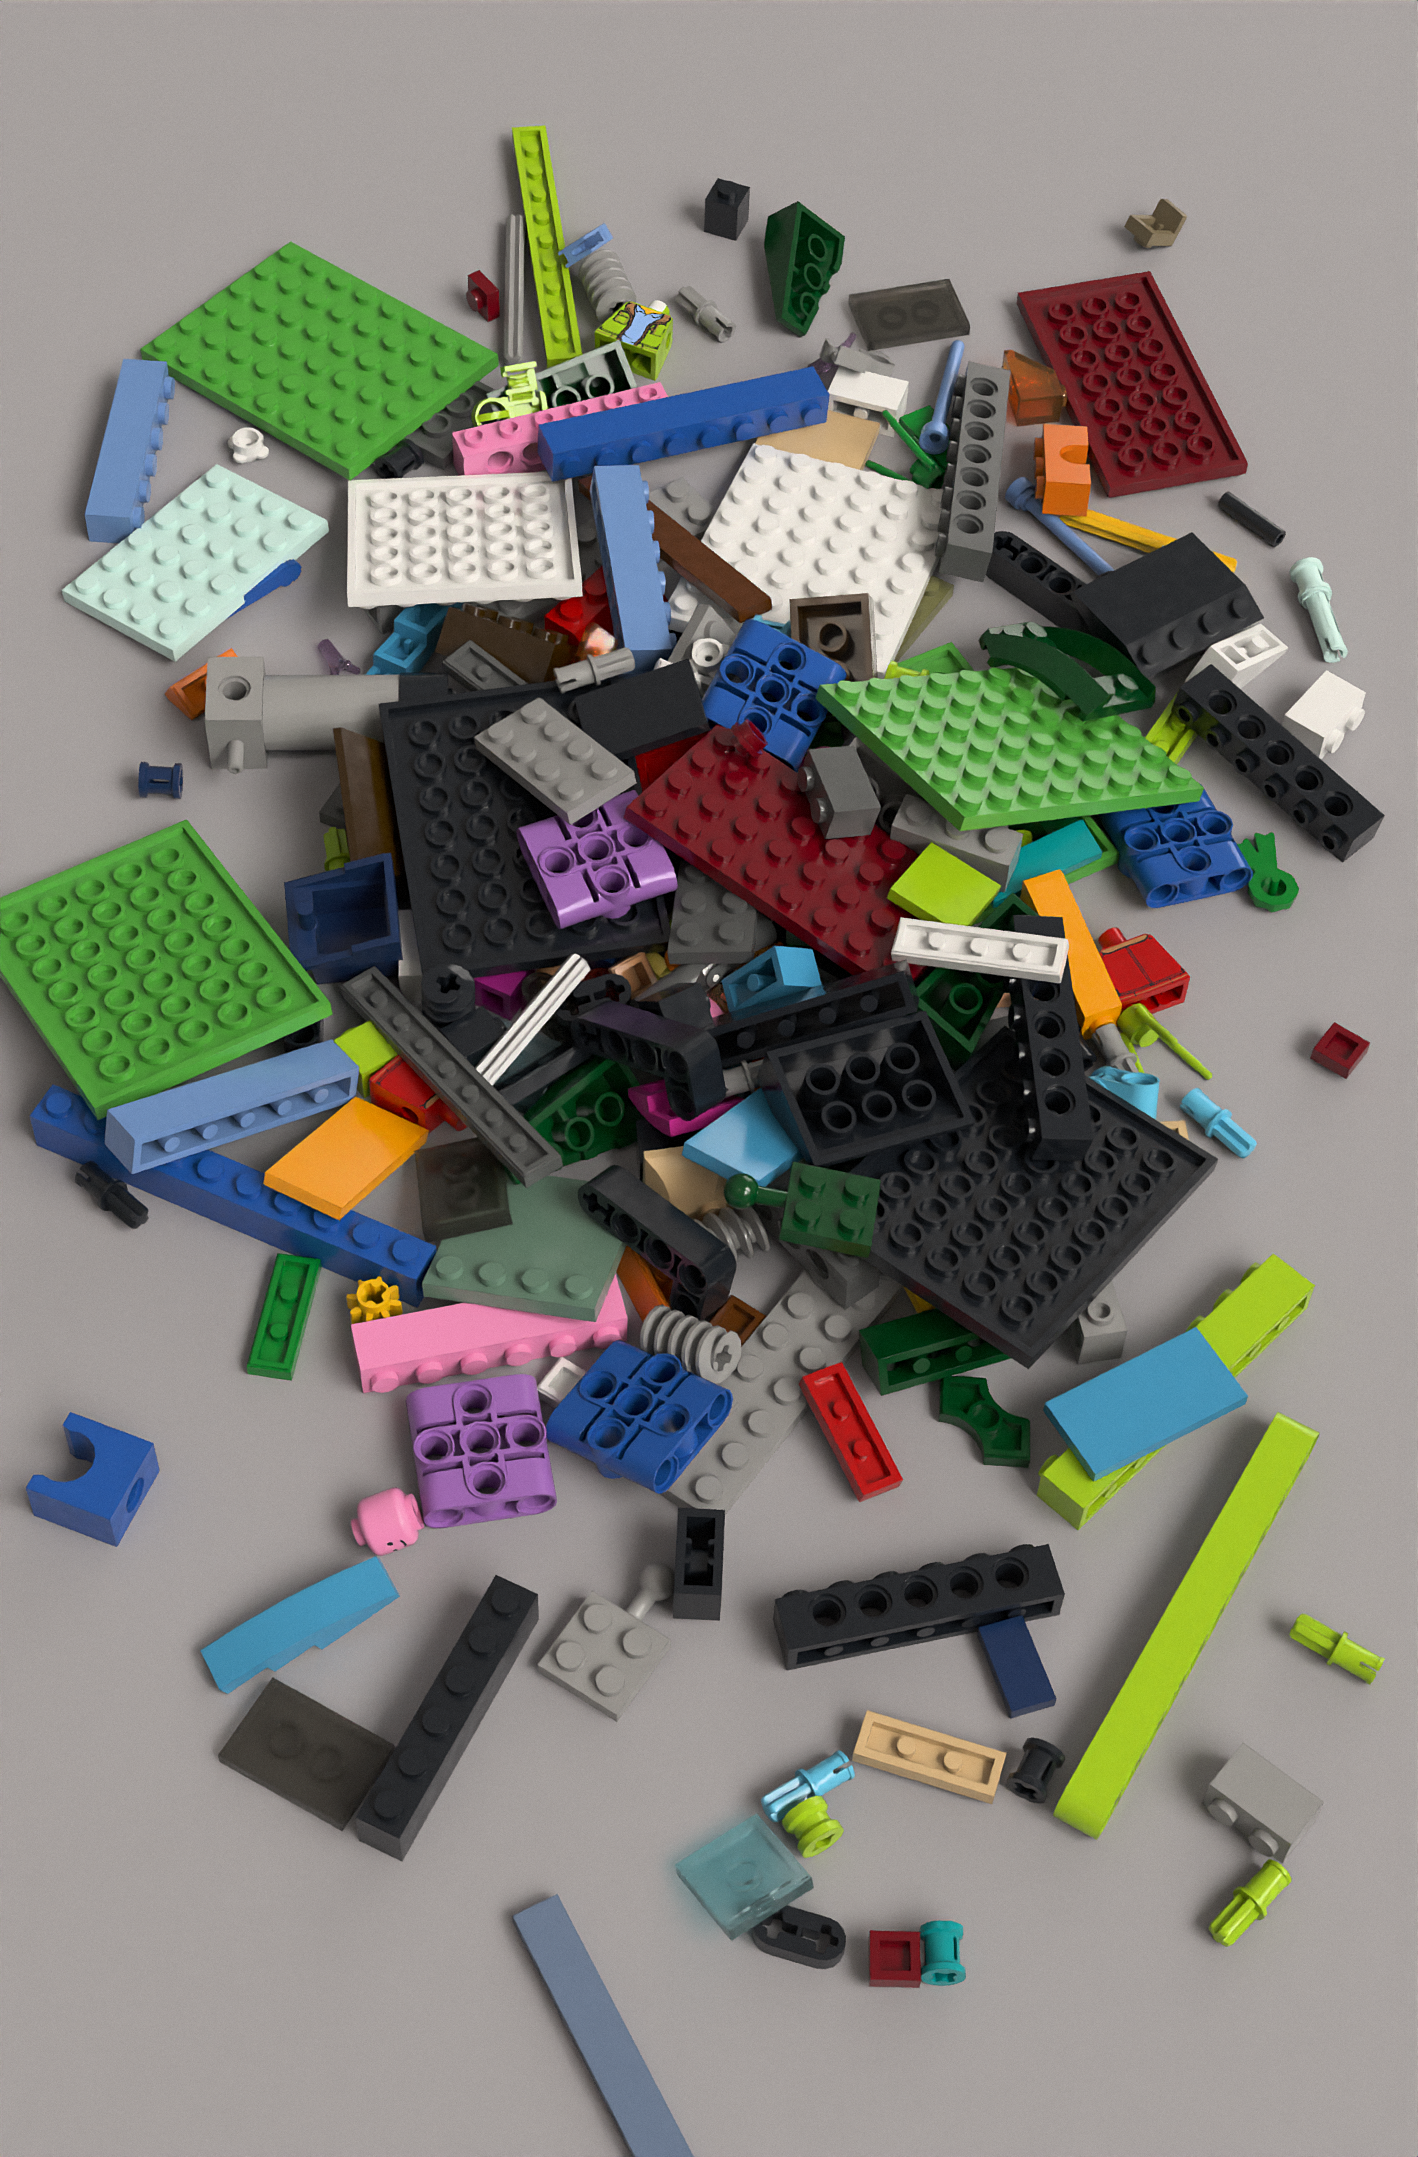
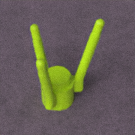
(1143, 1029)

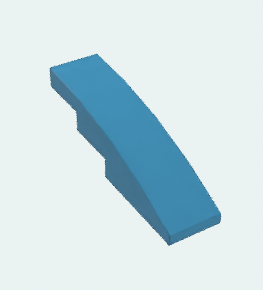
(412, 641)
(299, 1622)

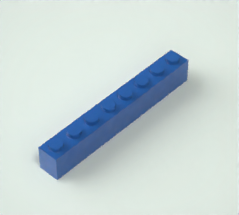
(683, 423)

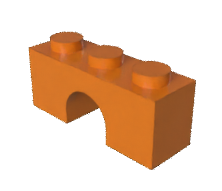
(1061, 470)

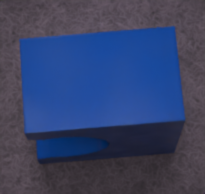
(110, 1491)

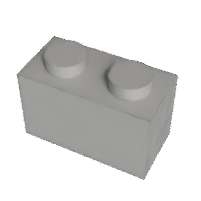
(1262, 1803)

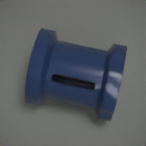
(148, 786)

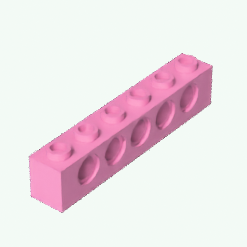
(513, 442)

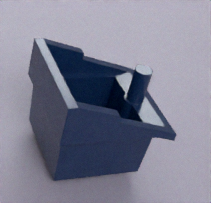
(346, 920)

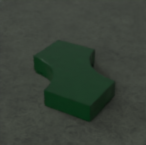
(999, 1435)

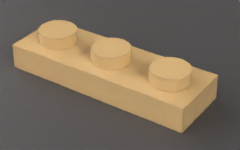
(929, 1756)

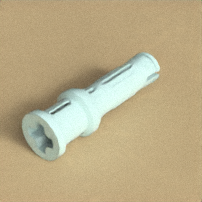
(1315, 596)

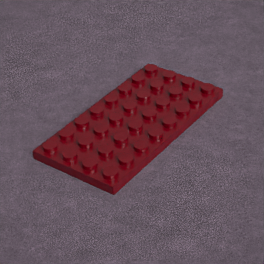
(1131, 384)
(757, 838)

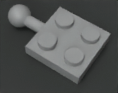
(610, 1651)

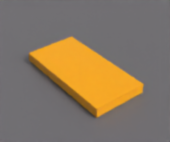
(346, 1158)

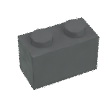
(838, 792)

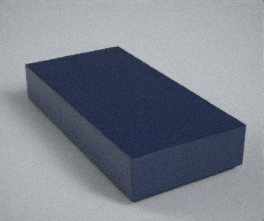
(1016, 1666)

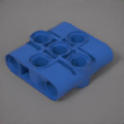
(755, 661)
(1178, 851)
(639, 1416)

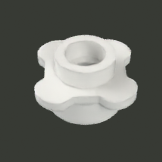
(247, 445)
(707, 648)

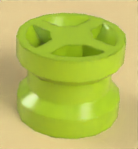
(812, 1826)

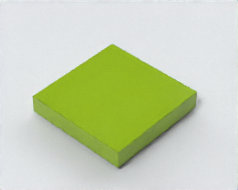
(943, 889)

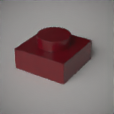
(483, 296)
(1340, 1050)
(894, 1959)

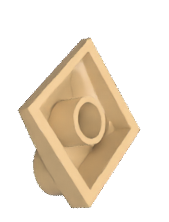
(684, 1182)

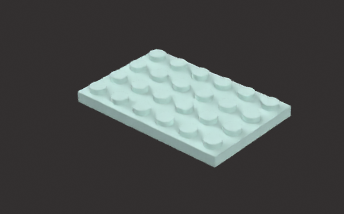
(194, 561)

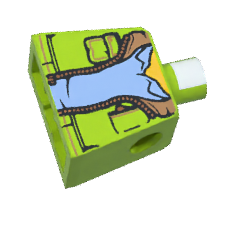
(643, 333)

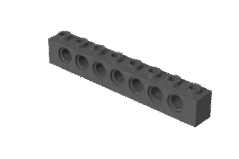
(973, 472)

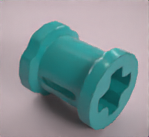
(942, 1953)

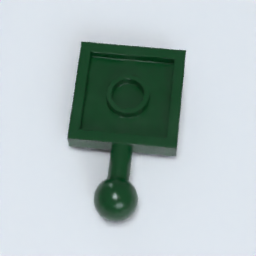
(820, 1207)

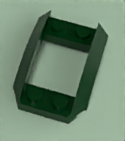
(1045, 653)

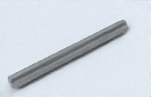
(514, 290)

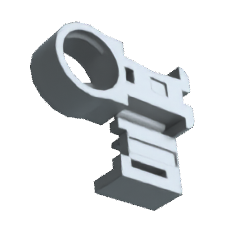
(857, 360)

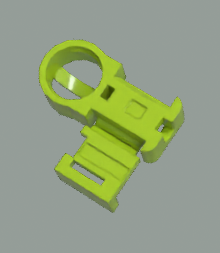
(520, 394)

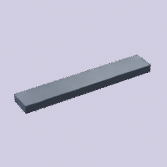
(599, 2032)

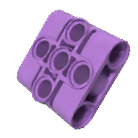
(582, 886)
(507, 1417)

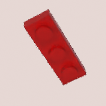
(850, 1431)

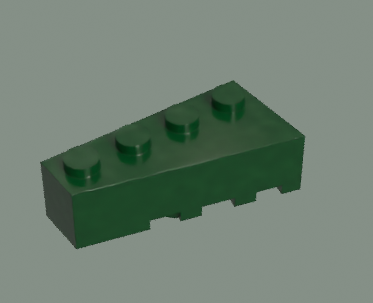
(964, 1001)

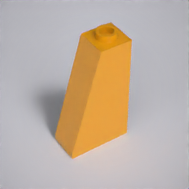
(1092, 988)

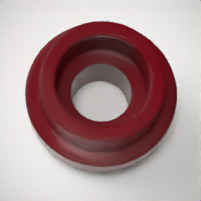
(748, 739)

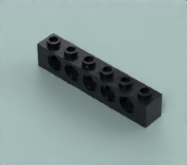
(1277, 763)
(1069, 1132)
(901, 1624)

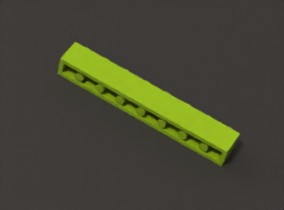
(1238, 1332)

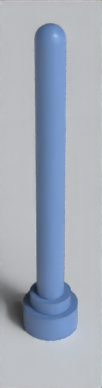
(935, 434)
(1022, 496)

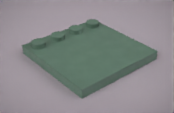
(543, 1263)

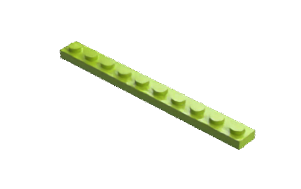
(545, 240)

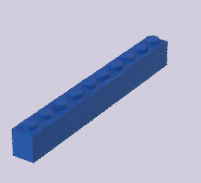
(240, 1200)

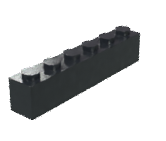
(815, 1013)
(447, 1718)

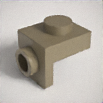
(1160, 227)

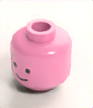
(387, 1521)

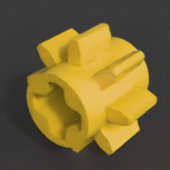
(373, 1301)

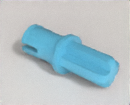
(1217, 1123)
(806, 1784)

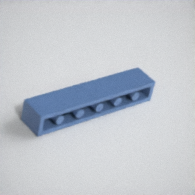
(129, 451)
(630, 565)
(230, 1106)

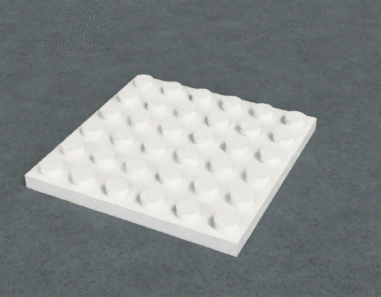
(461, 540)

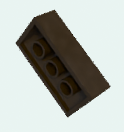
(369, 802)

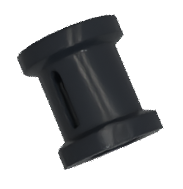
(400, 461)
(1035, 1770)

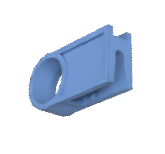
(586, 244)

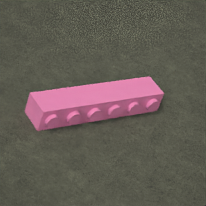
(473, 1339)

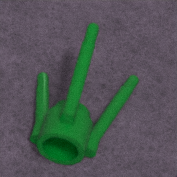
(924, 469)

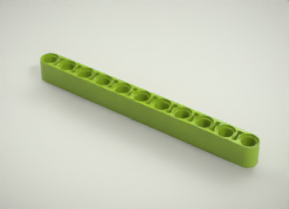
(1185, 1627)

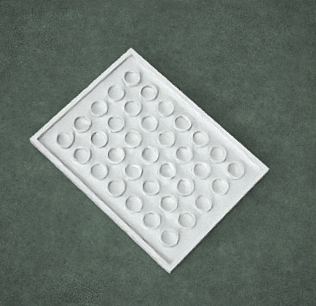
(823, 532)

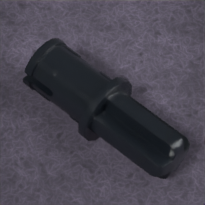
(112, 1195)

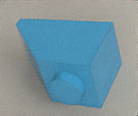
(771, 976)

